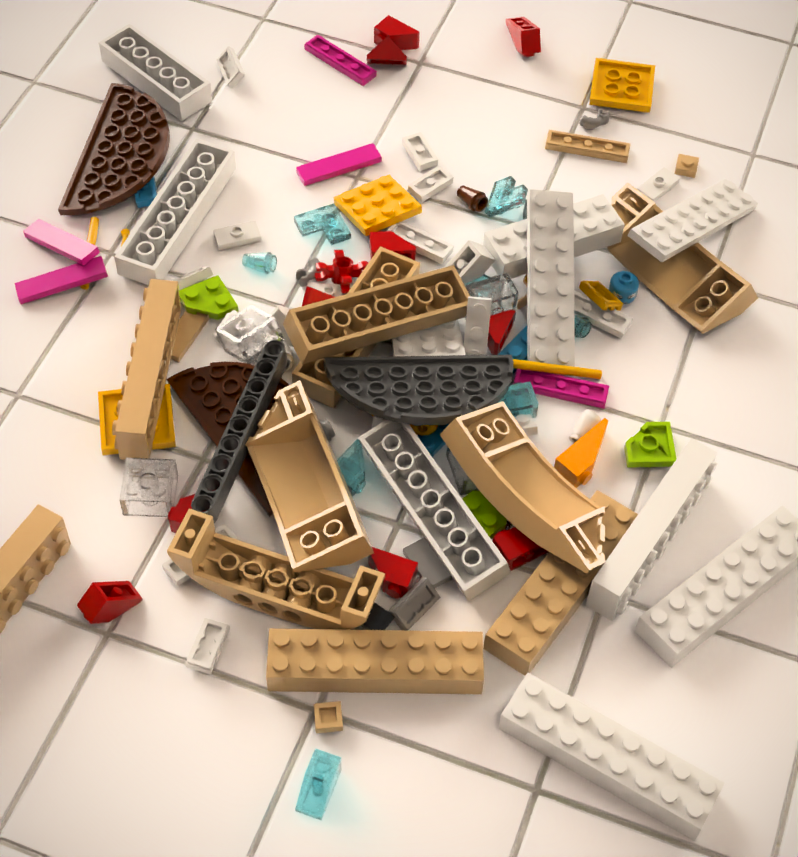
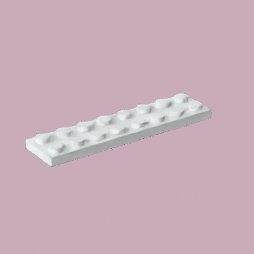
(692, 220)
(550, 277)

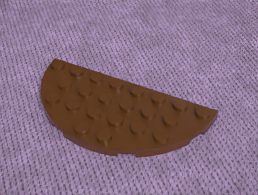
(120, 152)
(211, 398)

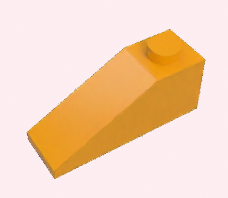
(579, 459)

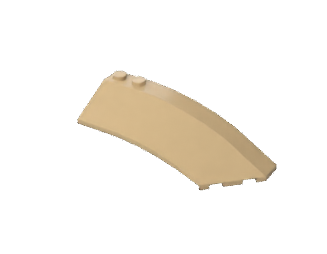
(690, 282)
(306, 485)
(527, 486)

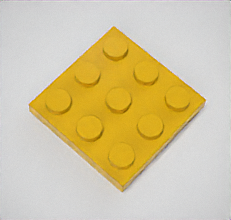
(622, 85)
(377, 205)
(164, 429)

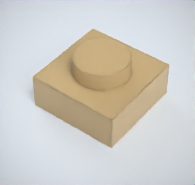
(686, 165)
(328, 717)

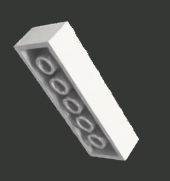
(155, 72)
(594, 228)

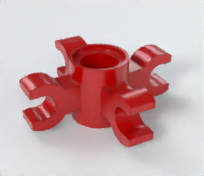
(341, 270)

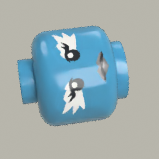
(624, 286)

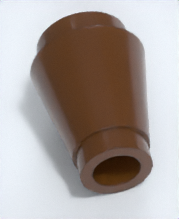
(473, 198)

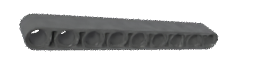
(245, 417)

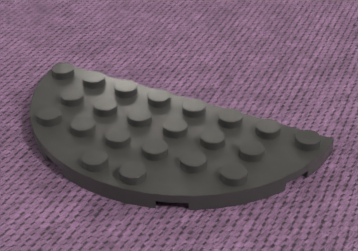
(421, 387)

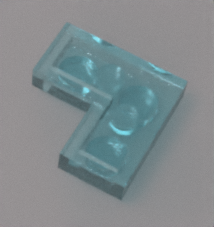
(505, 196)
(326, 219)

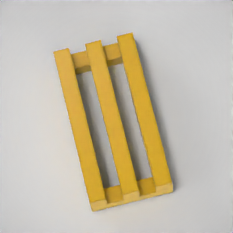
(600, 295)

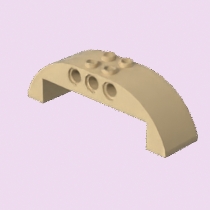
(267, 581)

